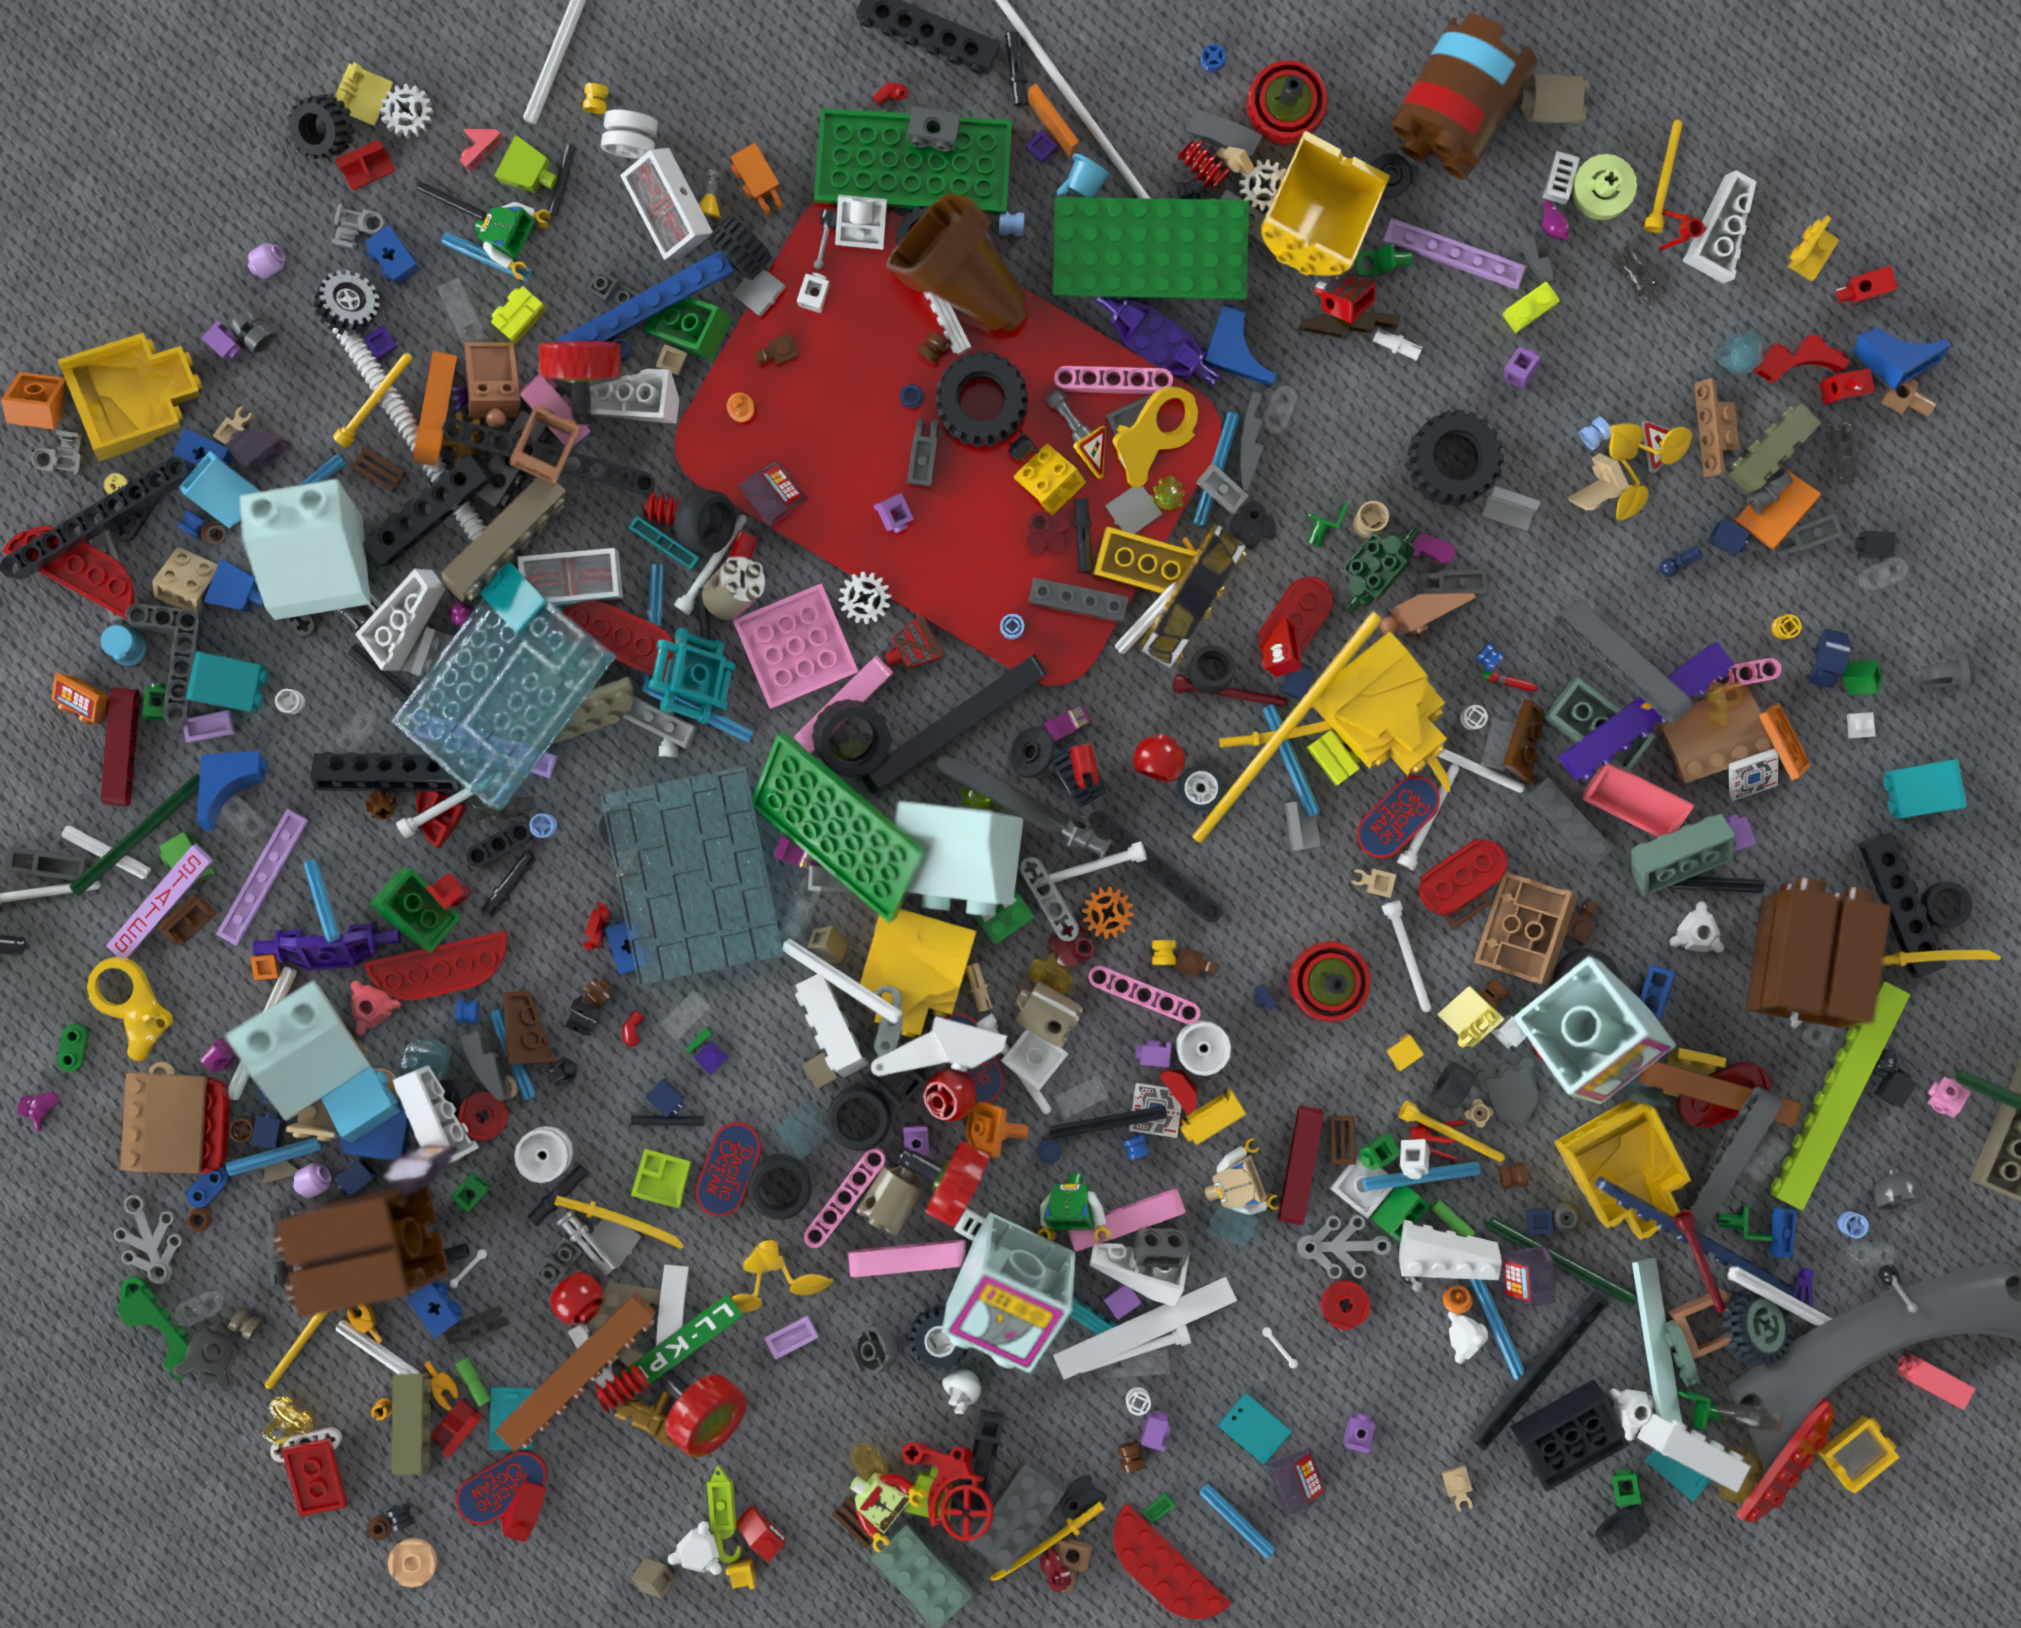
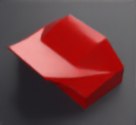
(1181, 1088)

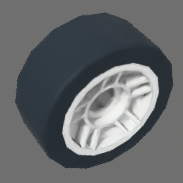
(1200, 775)

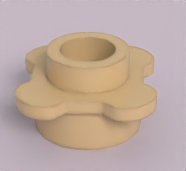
(1486, 1112)

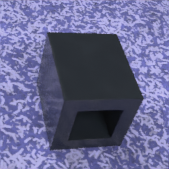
(1875, 544)
(1896, 1088)

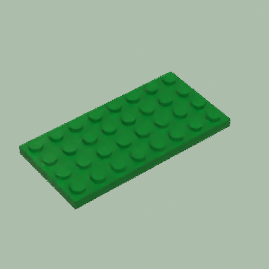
(872, 159)
(1150, 248)
(837, 827)

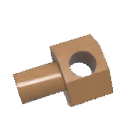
(1911, 399)
(1073, 1565)

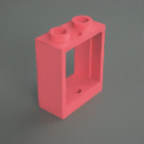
(1934, 1380)

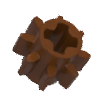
(381, 805)
(597, 992)

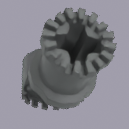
(1770, 491)

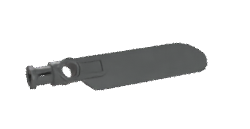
(1075, 830)

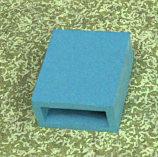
(217, 489)
(361, 1104)

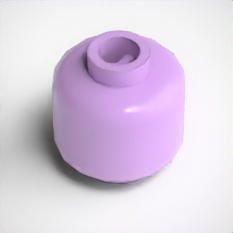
(266, 260)
(312, 1180)

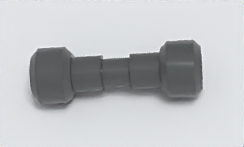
(1057, 400)

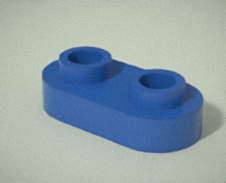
(207, 1187)

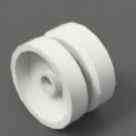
(628, 133)
(1203, 1033)
(532, 1163)

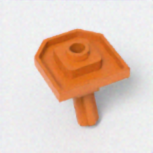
(988, 1128)

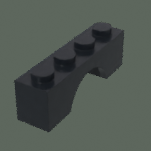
(984, 1454)

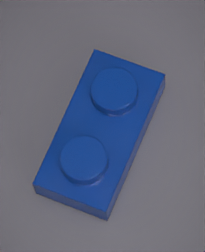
(1783, 1232)

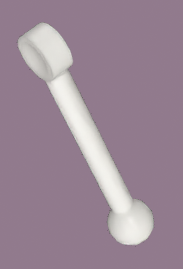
(453, 1283)
(1267, 1332)

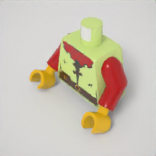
(881, 1502)

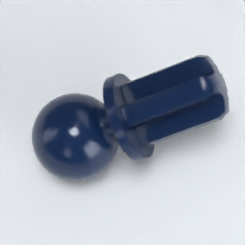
(1670, 567)

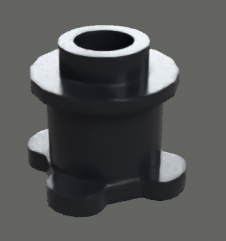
(1022, 447)

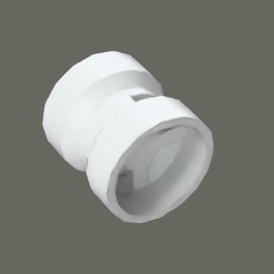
(284, 701)
(1469, 718)
(1137, 1396)

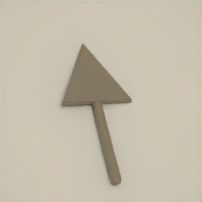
(275, 1171)

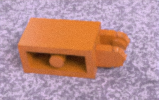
(757, 176)

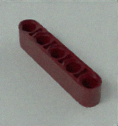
(120, 746)
(1300, 1165)

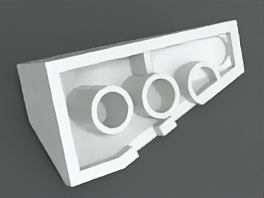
(640, 397)
(1156, 1283)

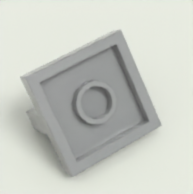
(426, 651)

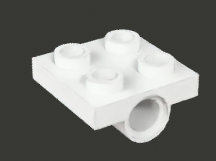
(861, 222)

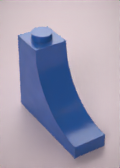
(1229, 350)
(1896, 359)
(223, 777)
(385, 1140)

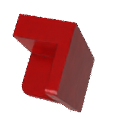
(365, 164)
(449, 891)
(456, 1427)

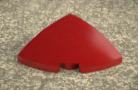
(440, 827)

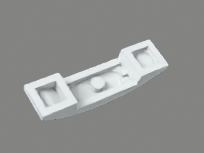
(672, 1301)

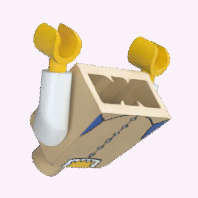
(1239, 1183)

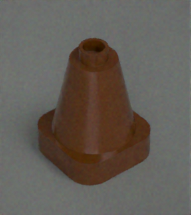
(959, 263)

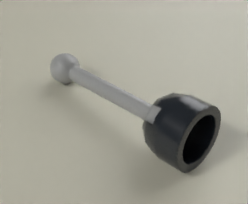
(828, 220)
(1890, 1276)
(1412, 1281)

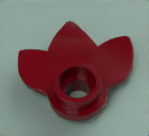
(1049, 536)
(1068, 950)
(1057, 1576)

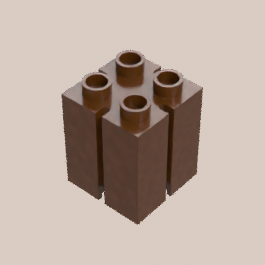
(1818, 954)
(360, 1250)

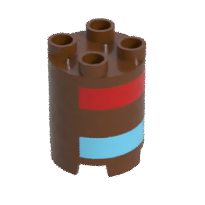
(1462, 95)

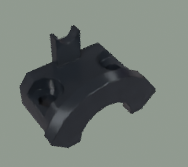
(583, 1017)

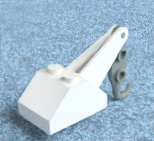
(946, 1042)

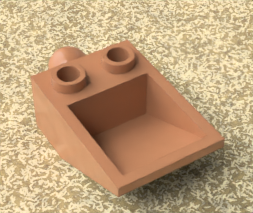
(492, 382)
(1418, 611)

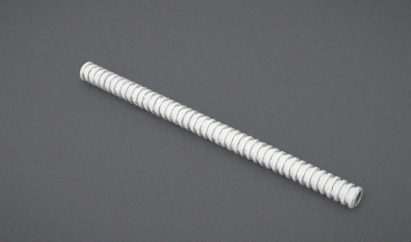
(404, 420)

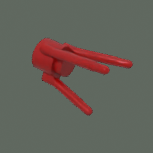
(1688, 229)
(1420, 1133)

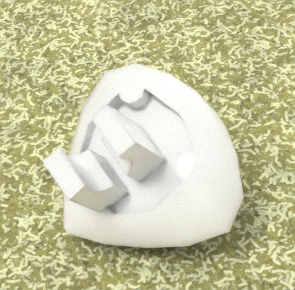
(963, 1388)

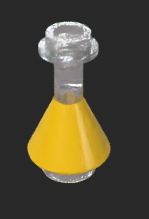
(708, 203)

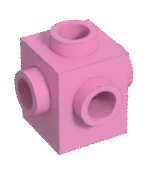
(1948, 1096)

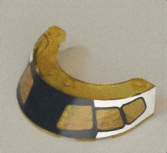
(1193, 596)

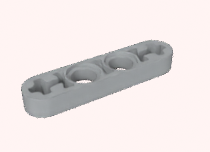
(1046, 900)

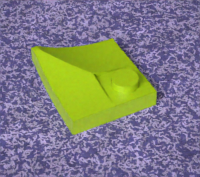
(661, 1178)

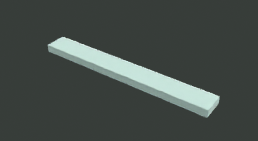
(1656, 1344)

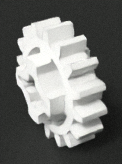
(401, 118)
(1257, 178)
(859, 587)

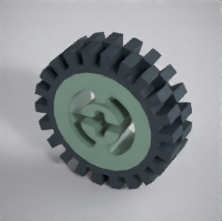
(1757, 1328)

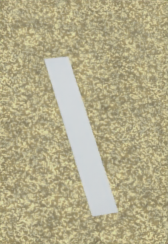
(1144, 1328)

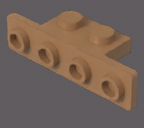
(1716, 427)

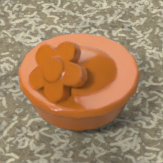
(740, 407)
(1457, 1299)

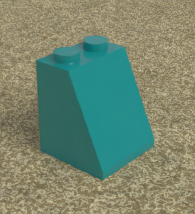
(227, 682)
(1925, 789)

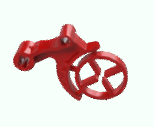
(950, 1469)

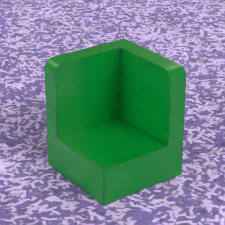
(1862, 677)

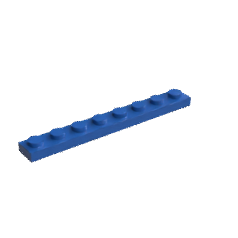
(654, 300)

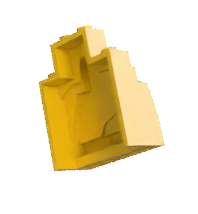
(128, 392)
(1385, 707)
(922, 961)
(1631, 1151)

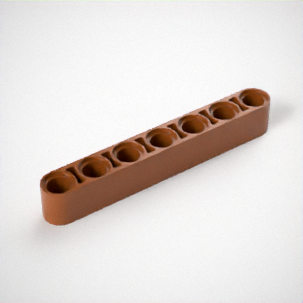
(1711, 1089)

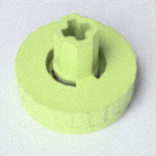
(1619, 176)

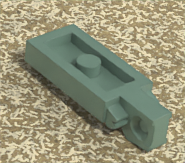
(1683, 1355)

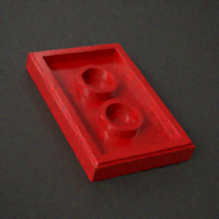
(314, 1477)

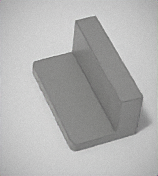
(1510, 508)
(1302, 829)
(823, 880)

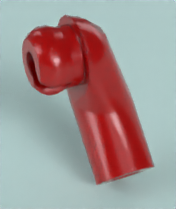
(892, 91)
(629, 1029)

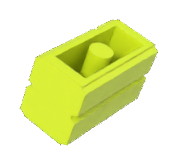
(1530, 307)
(518, 314)
(1334, 757)

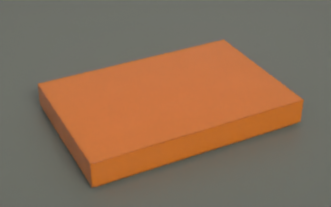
(1052, 120)
(1781, 516)
(1785, 741)

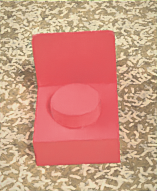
(485, 142)

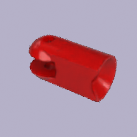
(744, 545)
(1084, 762)

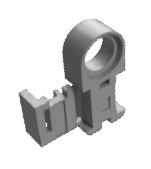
(351, 223)
(66, 455)

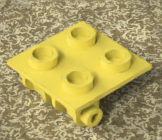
(363, 93)
(1470, 1017)

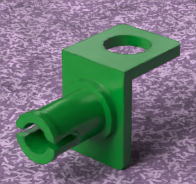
(1383, 260)
(1321, 526)
(1740, 1221)
(1703, 1409)

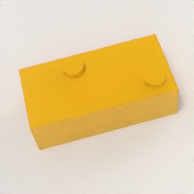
(1141, 561)

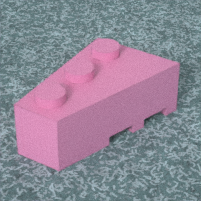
(542, 393)

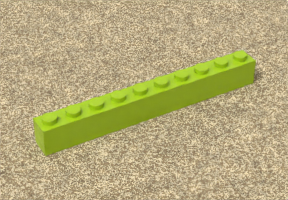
(1837, 1100)

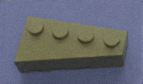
(1773, 448)
(411, 1424)

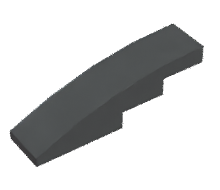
(1249, 450)

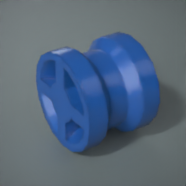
(1215, 53)
(191, 524)
(1489, 656)
(467, 1011)
(1136, 1147)

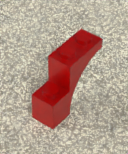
(1809, 352)

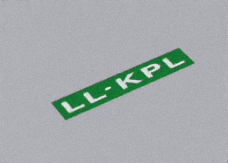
(687, 1339)

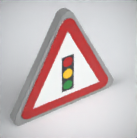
(1653, 438)

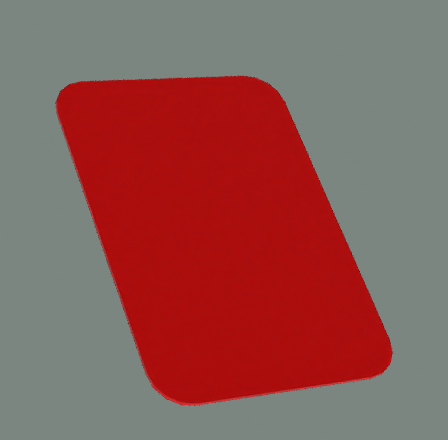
(849, 446)

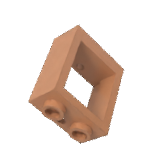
(536, 466)
(1693, 1306)

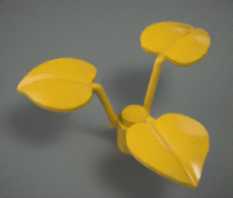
(1625, 444)
(767, 1258)

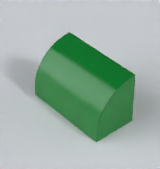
(1400, 1206)

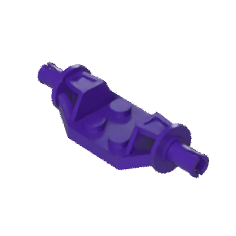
(1158, 339)
(319, 954)

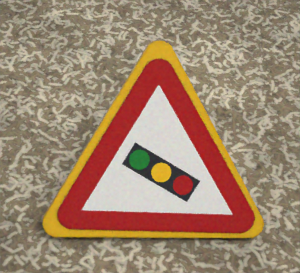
(1092, 450)

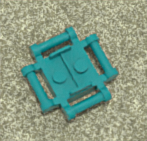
(692, 675)

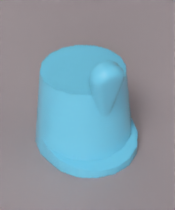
(1084, 179)
(124, 644)

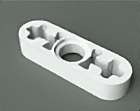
(322, 1433)

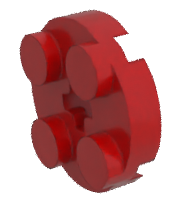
(596, 923)
(495, 1108)
(1351, 1316)

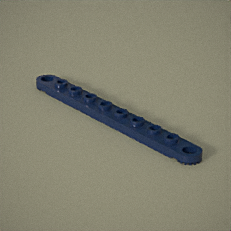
(1666, 1223)

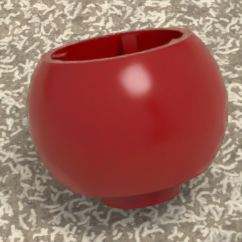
(1159, 758)
(950, 1095)
(577, 1299)

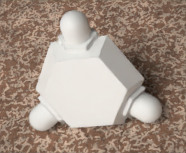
(1698, 932)
(1466, 1336)
(1632, 1410)
(697, 1551)

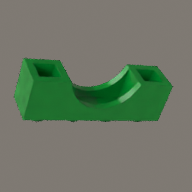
(141, 1309)

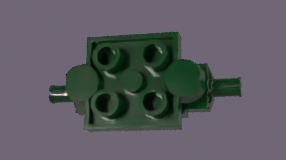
(1377, 566)

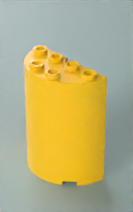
(1322, 208)

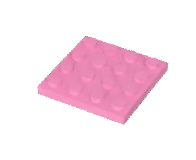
(795, 646)

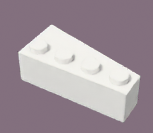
(1725, 221)
(400, 619)
(830, 1025)
(430, 1112)
(1446, 1255)
(1694, 1451)

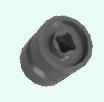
(251, 327)

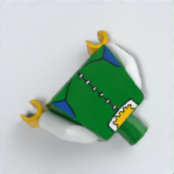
(507, 231)
(1072, 1208)

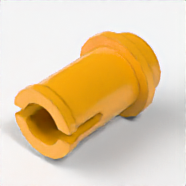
(386, 1412)

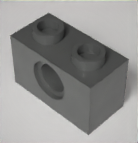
(924, 119)

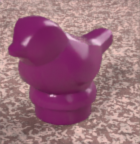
(1554, 222)
(459, 613)
(37, 1106)

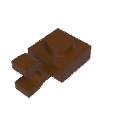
(781, 350)
(1581, 925)
(1191, 962)

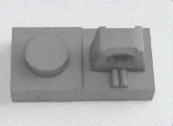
(1222, 488)

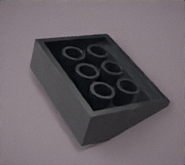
(1570, 1435)

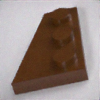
(1522, 747)
(523, 1031)

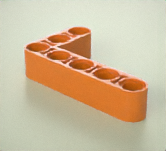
(434, 409)

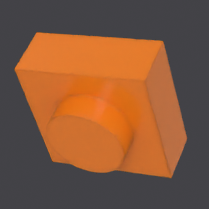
(265, 967)

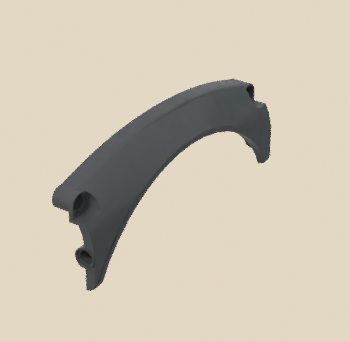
(1956, 1303)

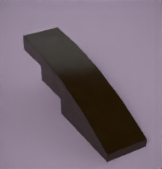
(1336, 327)

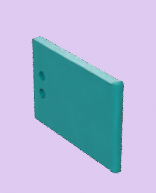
(513, 597)
(502, 1404)
(1254, 1428)
(1678, 1474)

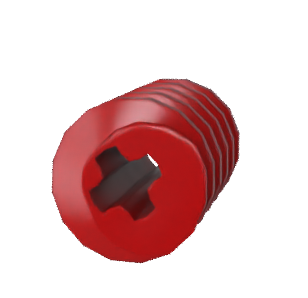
(1203, 164)
(661, 509)
(621, 1388)

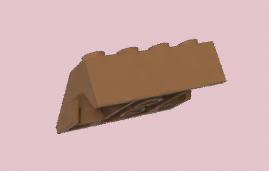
(1708, 749)
(1526, 929)
(163, 1123)

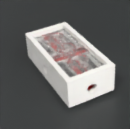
(666, 203)
(574, 575)

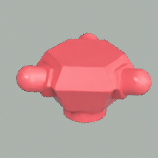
(370, 1006)

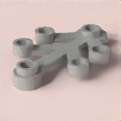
(149, 1242)
(1340, 1246)

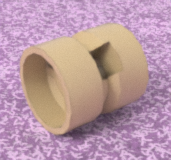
(1370, 518)

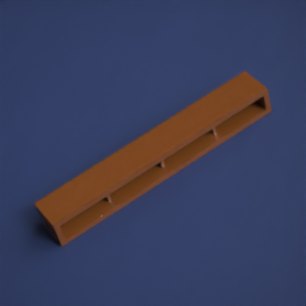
(575, 1371)

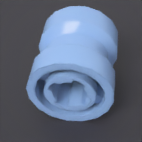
(1011, 224)
(1595, 433)
(1010, 629)
(538, 825)
(1858, 1224)

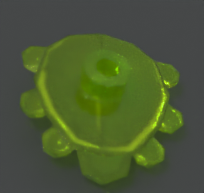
(1168, 493)
(851, 749)
(975, 800)

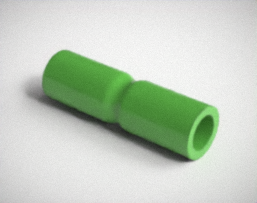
(1449, 1217)
(471, 1379)

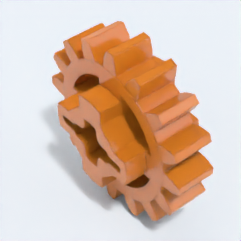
(1100, 927)

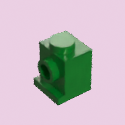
(151, 712)
(1379, 1152)
(476, 1184)
(1622, 1495)

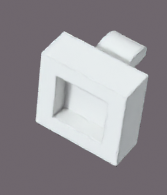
(1861, 725)

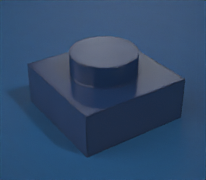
(1264, 998)
(1539, 1221)

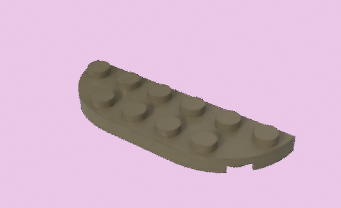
(599, 708)

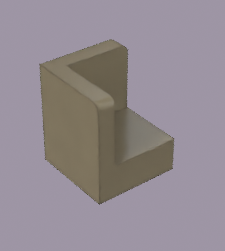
(827, 944)
(819, 1071)
(653, 1578)

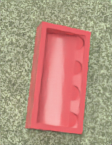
(1636, 801)

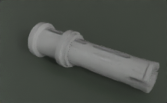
(582, 1230)

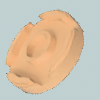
(411, 1555)

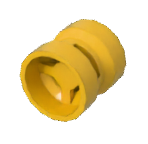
(595, 98)
(1780, 627)
(1163, 952)

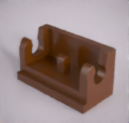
(187, 919)

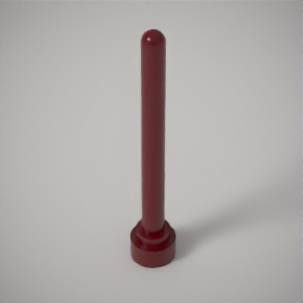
(1183, 684)
(1686, 1222)

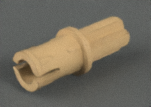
(978, 987)

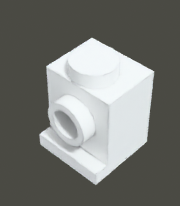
(812, 282)
(1509, 1032)
(1414, 1158)

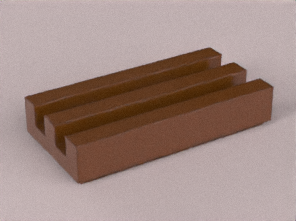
(361, 459)
(1448, 917)
(1343, 1161)
(842, 1508)

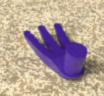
(463, 397)
(1804, 1280)

